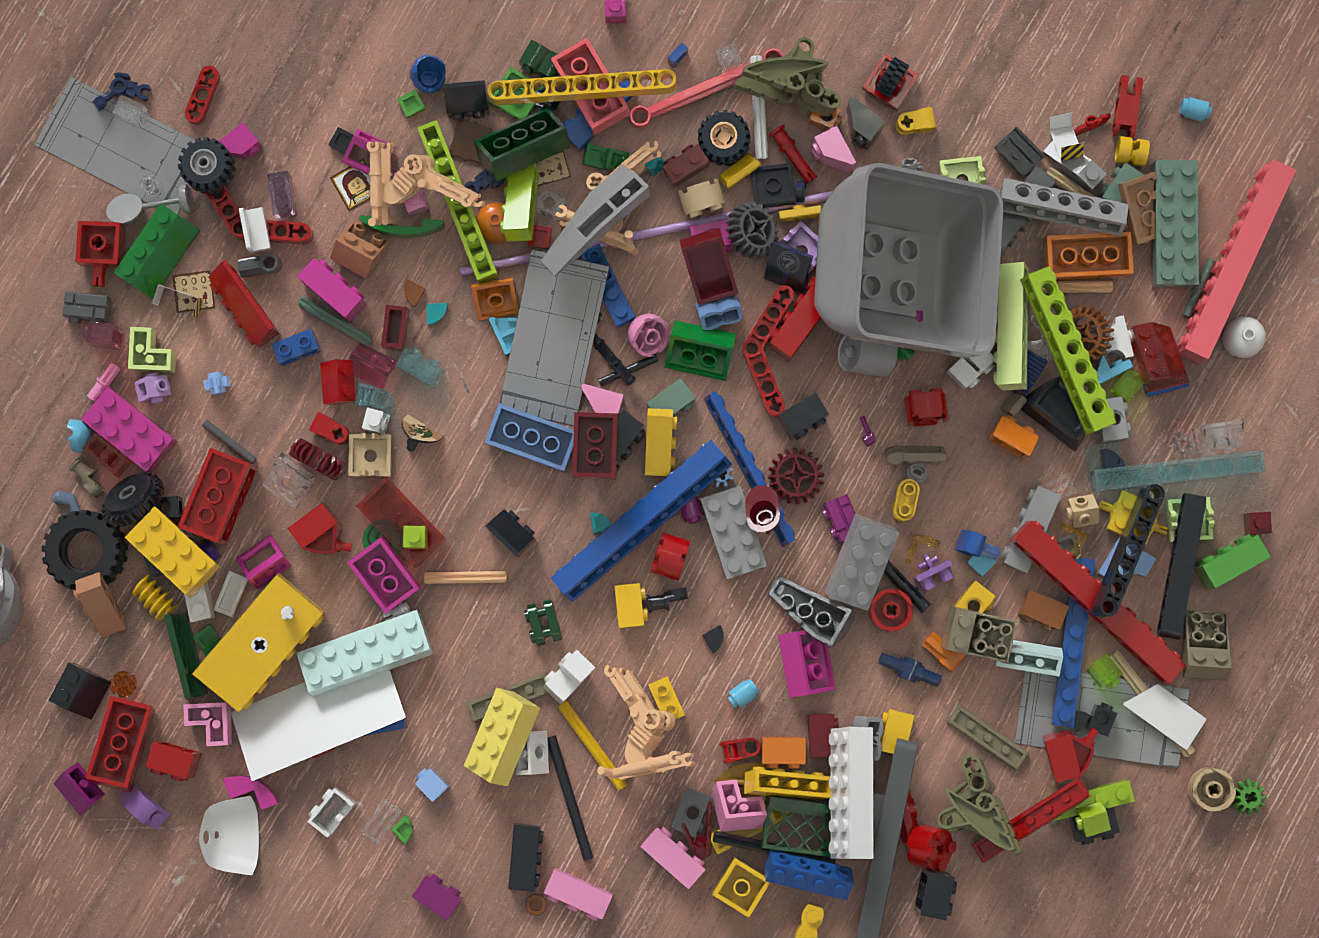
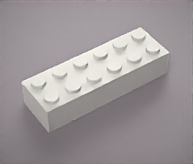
(851, 793)

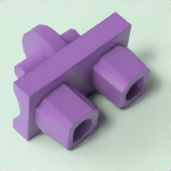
(925, 578)

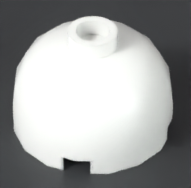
(1243, 337)

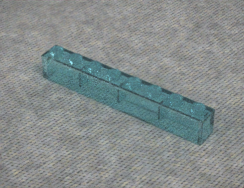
(1177, 471)

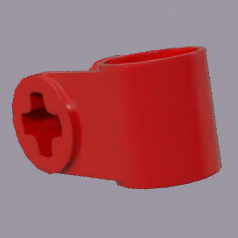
(327, 428)
(738, 749)

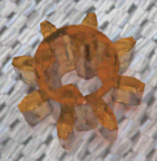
(123, 684)

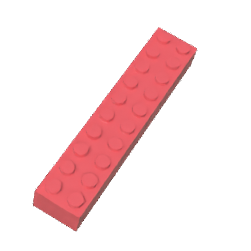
(1235, 262)

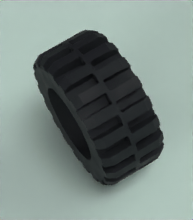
(60, 537)

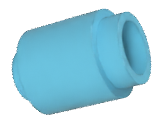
(1195, 109)
(743, 693)

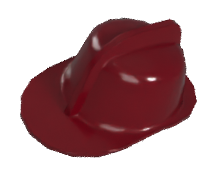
(762, 509)

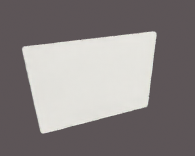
(1167, 714)

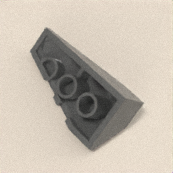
(817, 615)

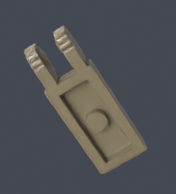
(914, 454)

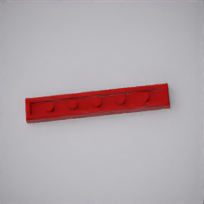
(1037, 816)

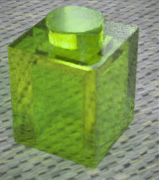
(1127, 385)
(1105, 672)

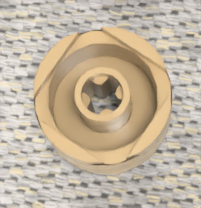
(702, 197)
(1222, 784)

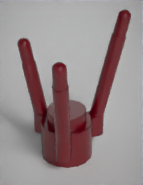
(702, 844)

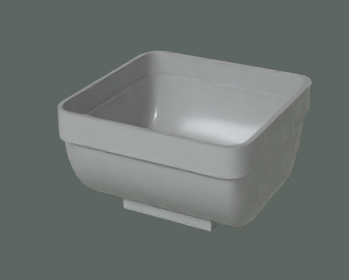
(904, 245)

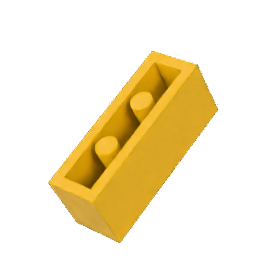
(660, 442)

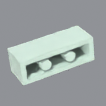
(1034, 658)

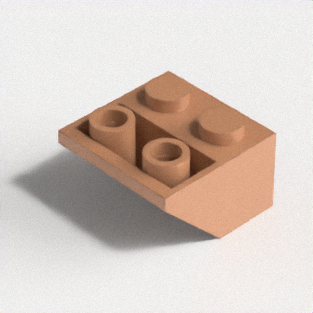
(359, 248)

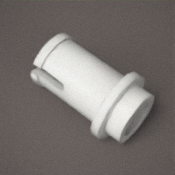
(401, 609)

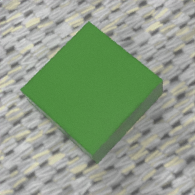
(411, 104)

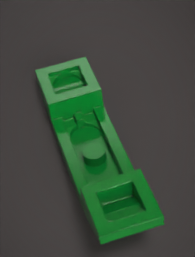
(428, 227)

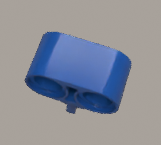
(974, 544)

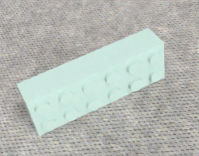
(364, 653)

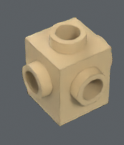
(1082, 511)

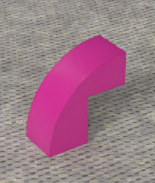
(243, 784)

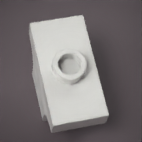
(1122, 343)

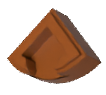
(413, 292)

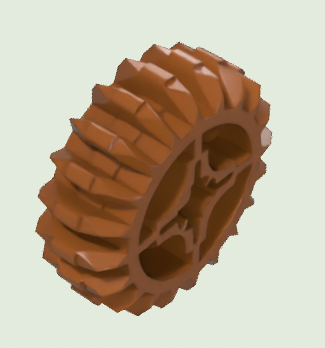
(1095, 321)

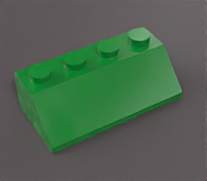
(156, 250)

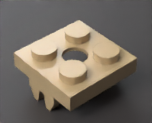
(357, 448)

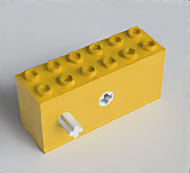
(241, 668)

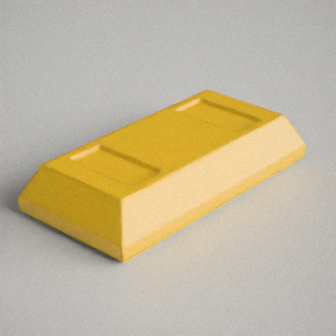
(739, 170)

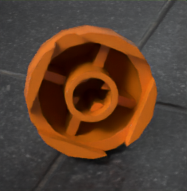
(489, 223)

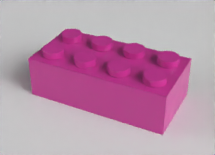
(129, 430)

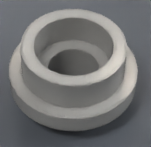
(918, 468)

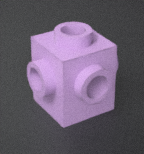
(153, 388)

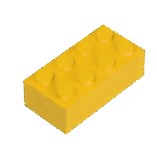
(172, 552)

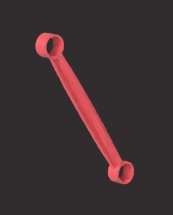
(694, 93)

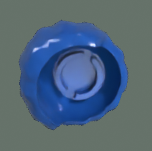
(428, 73)

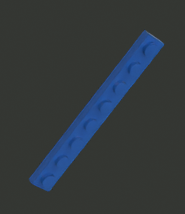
(744, 458)
(1072, 647)

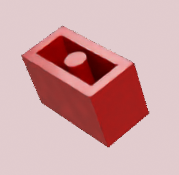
(337, 382)

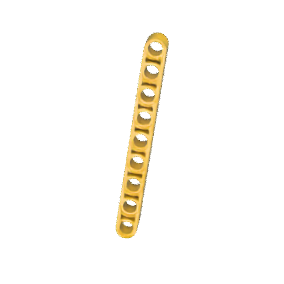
(572, 83)

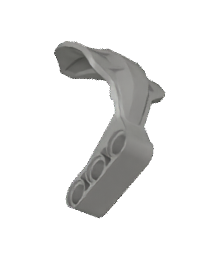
(10, 602)

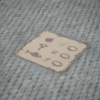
(553, 169)
(193, 284)

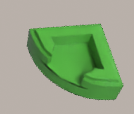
(403, 829)

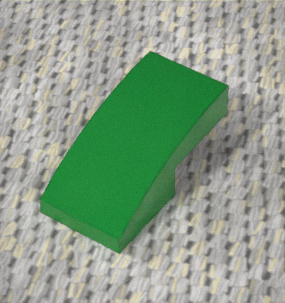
(603, 158)
(207, 638)

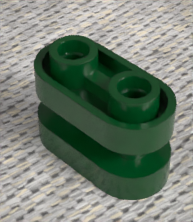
(538, 634)

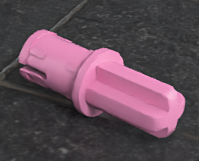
(103, 382)

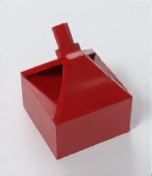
(319, 532)
(1069, 754)

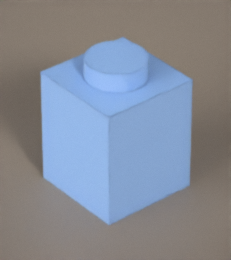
(431, 783)

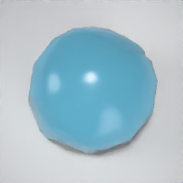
(81, 434)

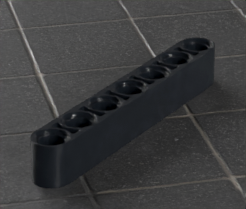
(1120, 556)
(1181, 566)

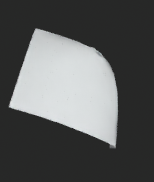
(238, 839)

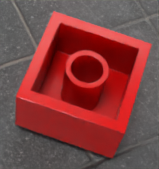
(173, 760)

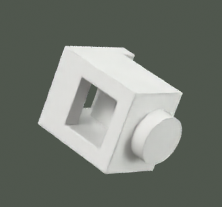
(375, 421)

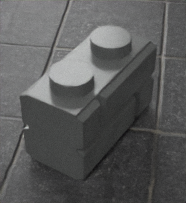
(86, 307)

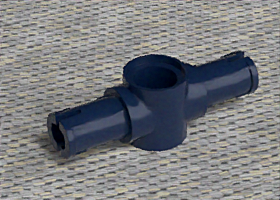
(910, 669)

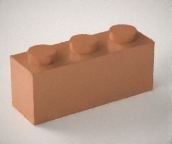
(99, 605)

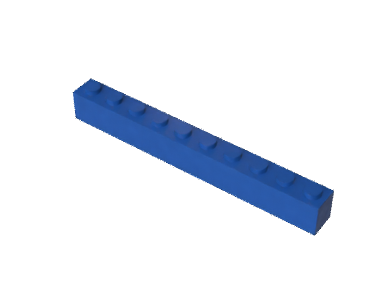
(641, 521)

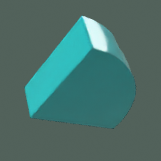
(654, 167)
(436, 312)
(599, 522)

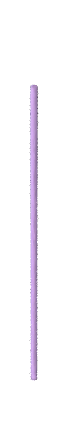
(655, 231)

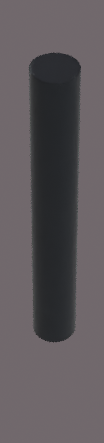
(631, 368)

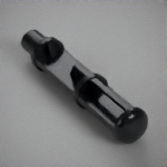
(613, 361)

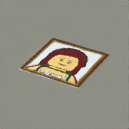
(352, 186)

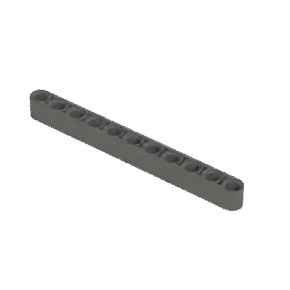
(887, 839)

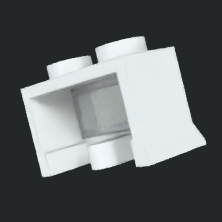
(331, 811)

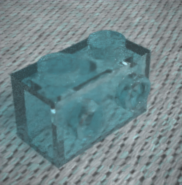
(415, 365)

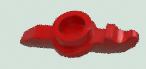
(1092, 122)

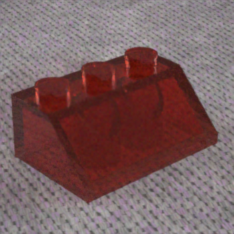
(1158, 356)

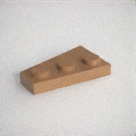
(1140, 196)

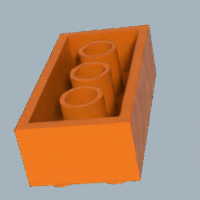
(1089, 256)

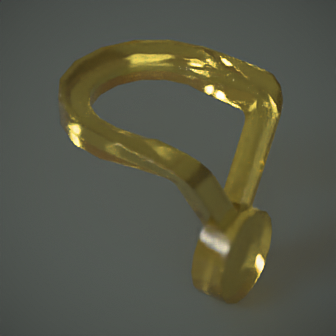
(933, 542)
(1076, 550)

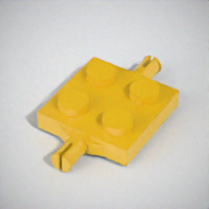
(1120, 513)

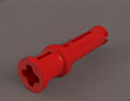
(788, 147)

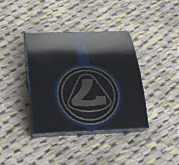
(788, 267)

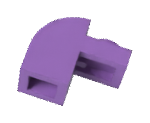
(143, 807)

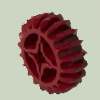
(317, 459)
(809, 475)

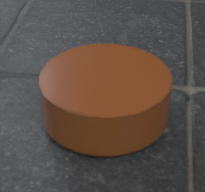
(536, 904)

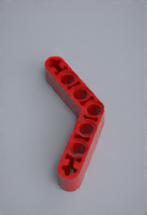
(234, 221)
(760, 343)

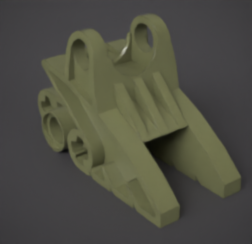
(791, 74)
(987, 822)

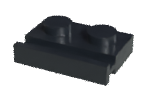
(1019, 152)

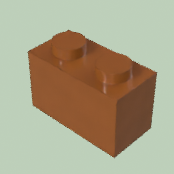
(1042, 610)

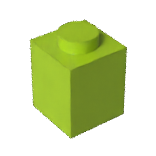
(415, 537)
(1092, 819)

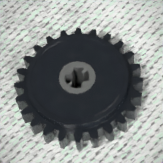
(132, 499)

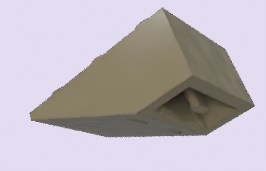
(978, 634)
(1206, 645)

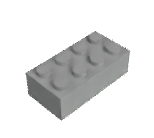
(733, 538)
(861, 562)

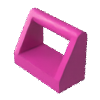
(360, 139)
(269, 568)

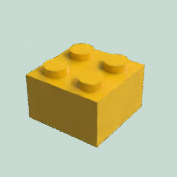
(741, 887)

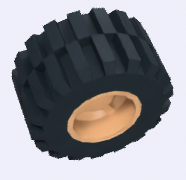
(724, 137)

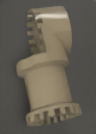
(86, 474)

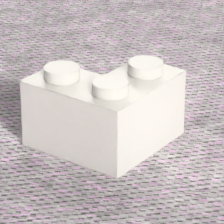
(572, 672)

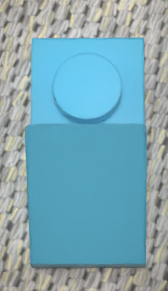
(1105, 372)

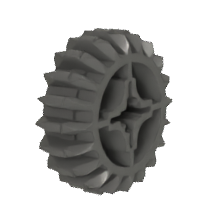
(751, 230)

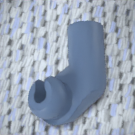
(66, 498)

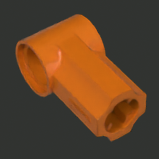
(945, 657)

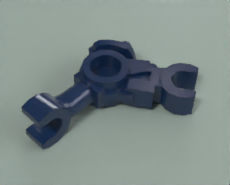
(121, 87)
(483, 181)

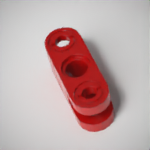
(1127, 106)

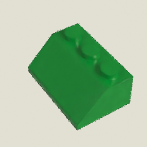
(700, 350)

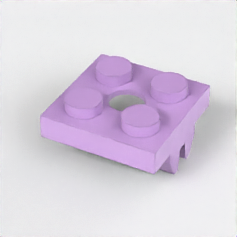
(803, 236)

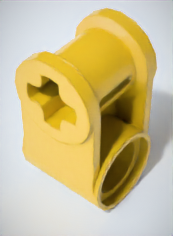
(919, 120)

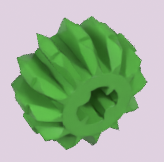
(1248, 806)

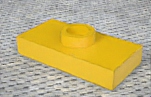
(799, 212)

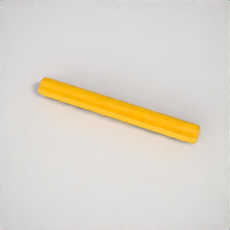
(589, 741)

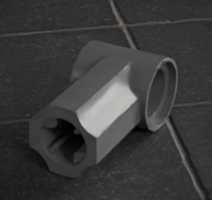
(258, 265)

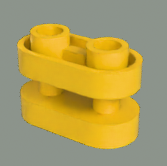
(905, 500)

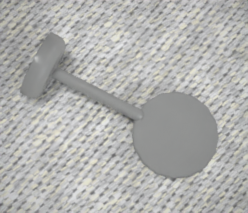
(128, 207)

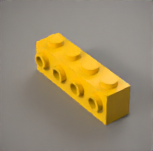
(786, 784)

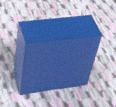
(677, 55)

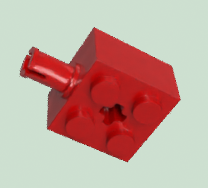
(108, 255)

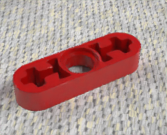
(191, 107)

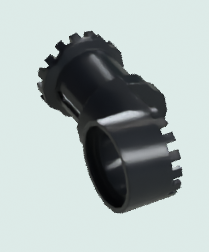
(661, 601)

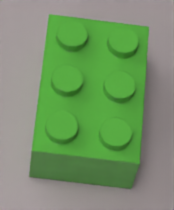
(1231, 561)

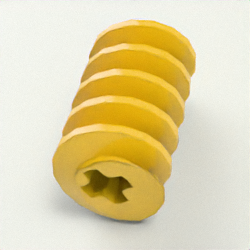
(153, 598)

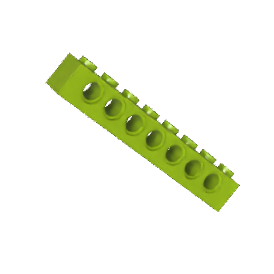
(462, 216)
(1064, 360)

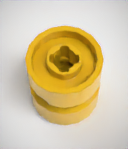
(1132, 151)

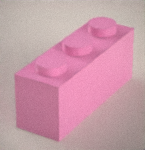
(673, 856)
(577, 894)

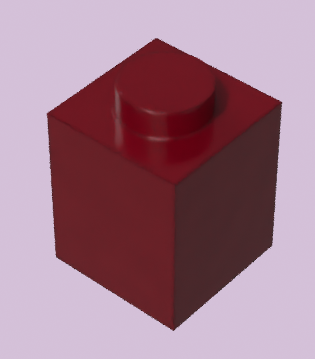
(1257, 523)

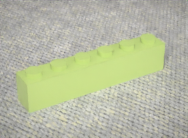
(1012, 328)

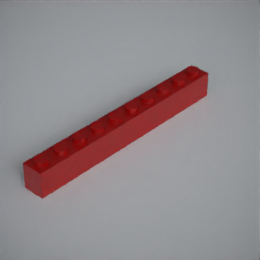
(1083, 588)

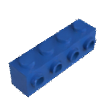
(808, 874)

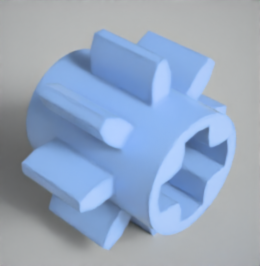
(216, 383)
(726, 477)

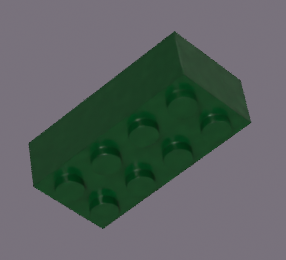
(522, 144)

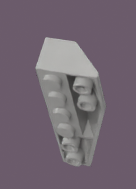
(596, 216)

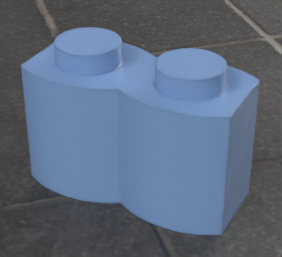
(719, 312)

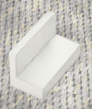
(255, 229)

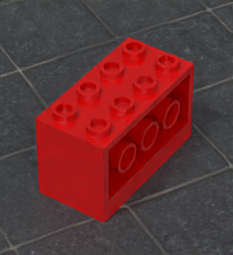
(217, 496)

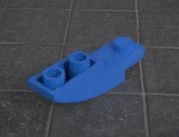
(613, 295)

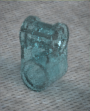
(370, 397)

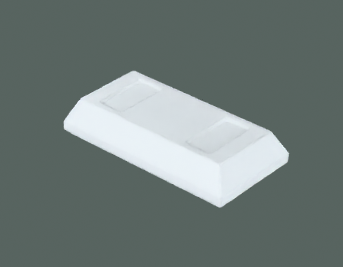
(230, 594)

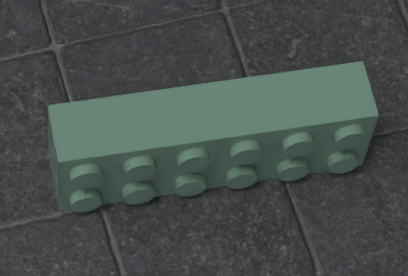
(1176, 225)

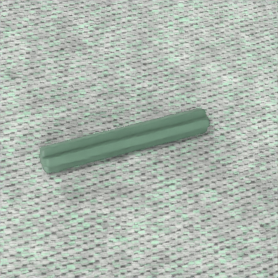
(335, 321)

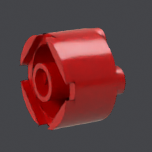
(926, 407)
(670, 556)
(903, 610)
(930, 847)

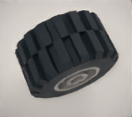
(206, 165)

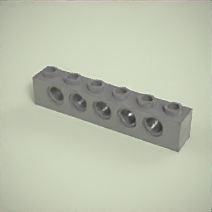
(1063, 207)

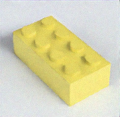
(502, 737)

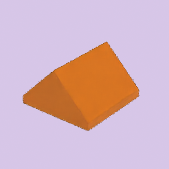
(495, 299)

